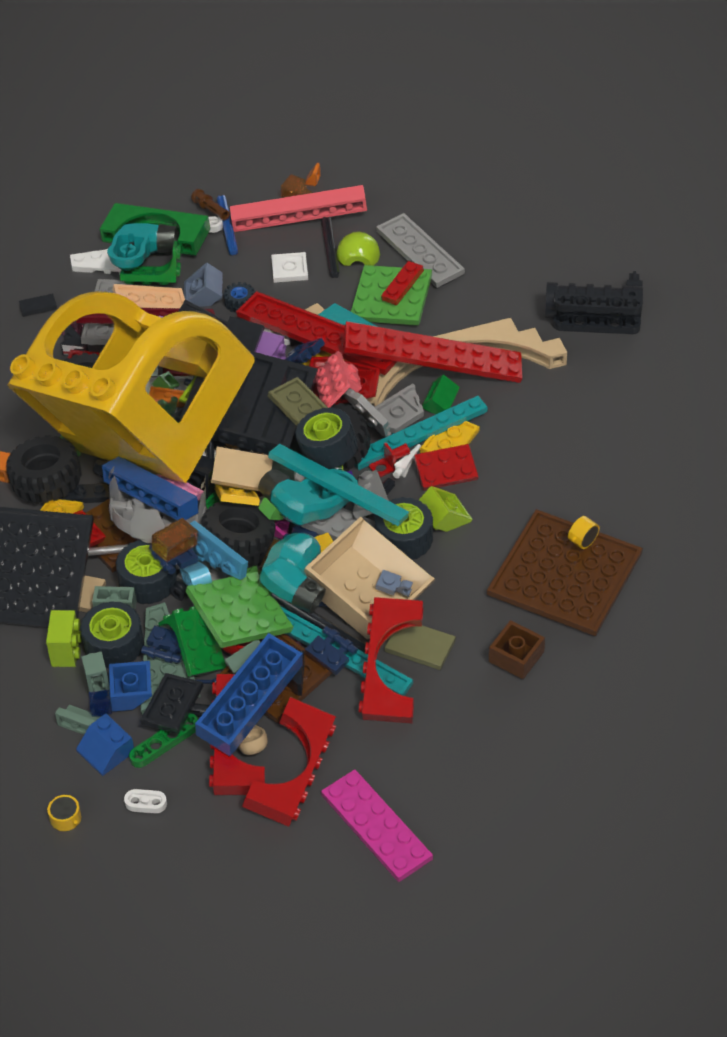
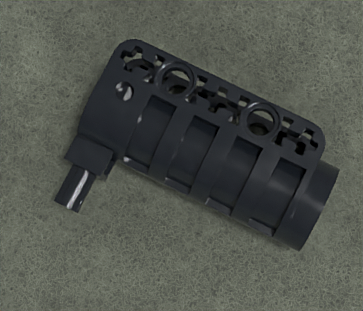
(596, 307)

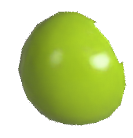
(358, 247)

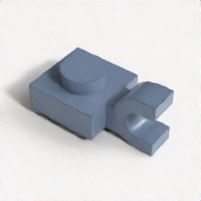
(391, 582)

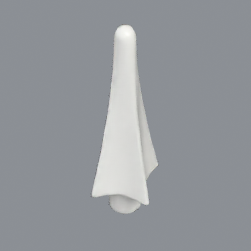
(404, 464)

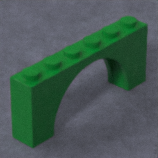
(191, 227)

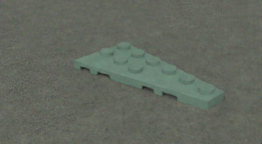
(158, 666)

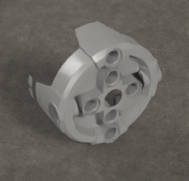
(139, 518)

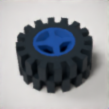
(237, 295)

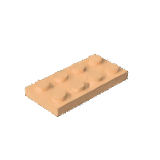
(151, 296)

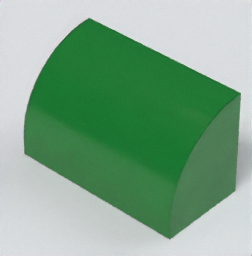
(440, 395)

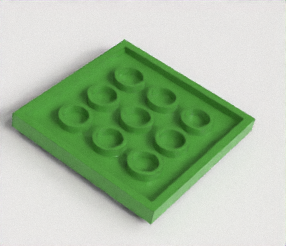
(371, 307)
(239, 609)

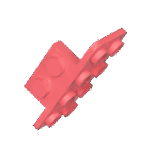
(336, 379)

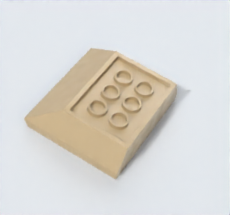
(352, 568)

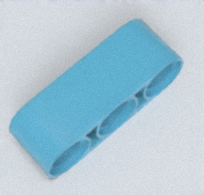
(196, 574)

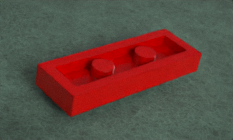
(402, 283)

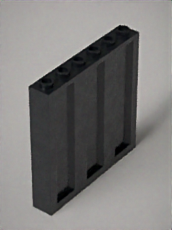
(253, 417)

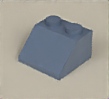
(204, 286)

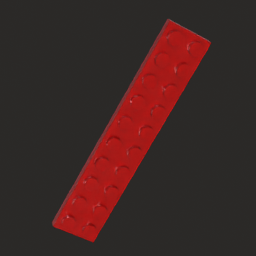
(304, 327)
(432, 352)

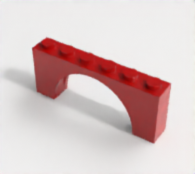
(379, 701)
(231, 774)
(281, 800)

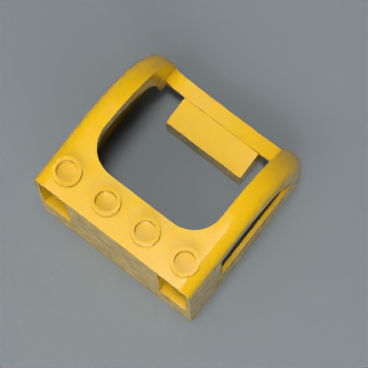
(107, 405)

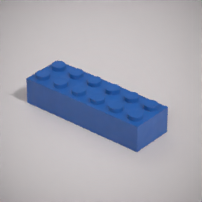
(249, 694)

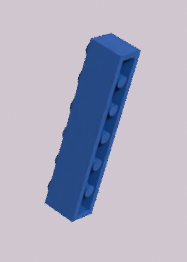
(151, 489)

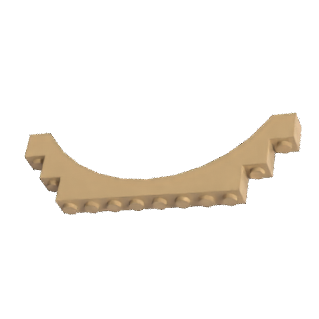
(496, 334)

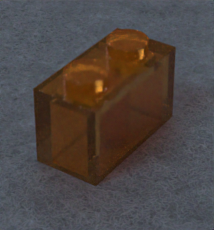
(174, 539)

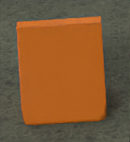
(313, 176)

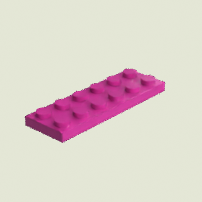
(377, 825)

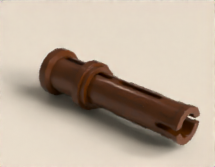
(206, 202)

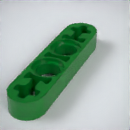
(166, 743)

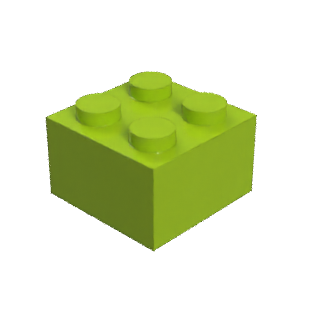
(63, 638)

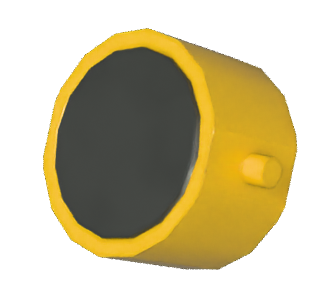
(583, 532)
(64, 813)

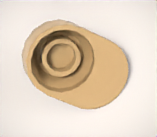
(254, 741)

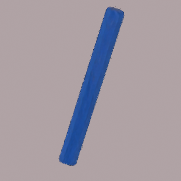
(228, 228)

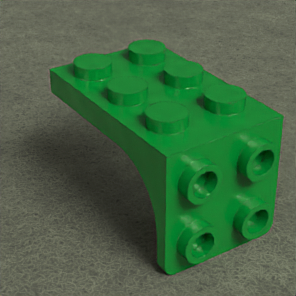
(161, 274)
(196, 642)

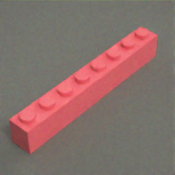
(298, 208)

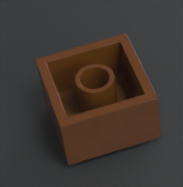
(516, 649)

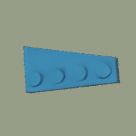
(218, 553)

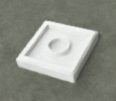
(289, 267)

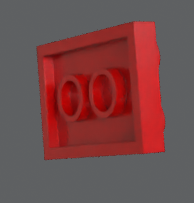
(446, 467)

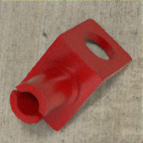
(390, 458)

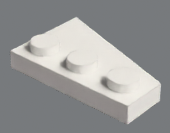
(93, 261)

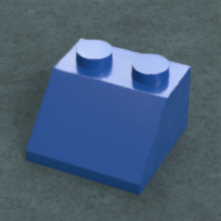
(129, 684)
(105, 745)

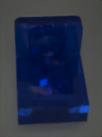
(100, 703)

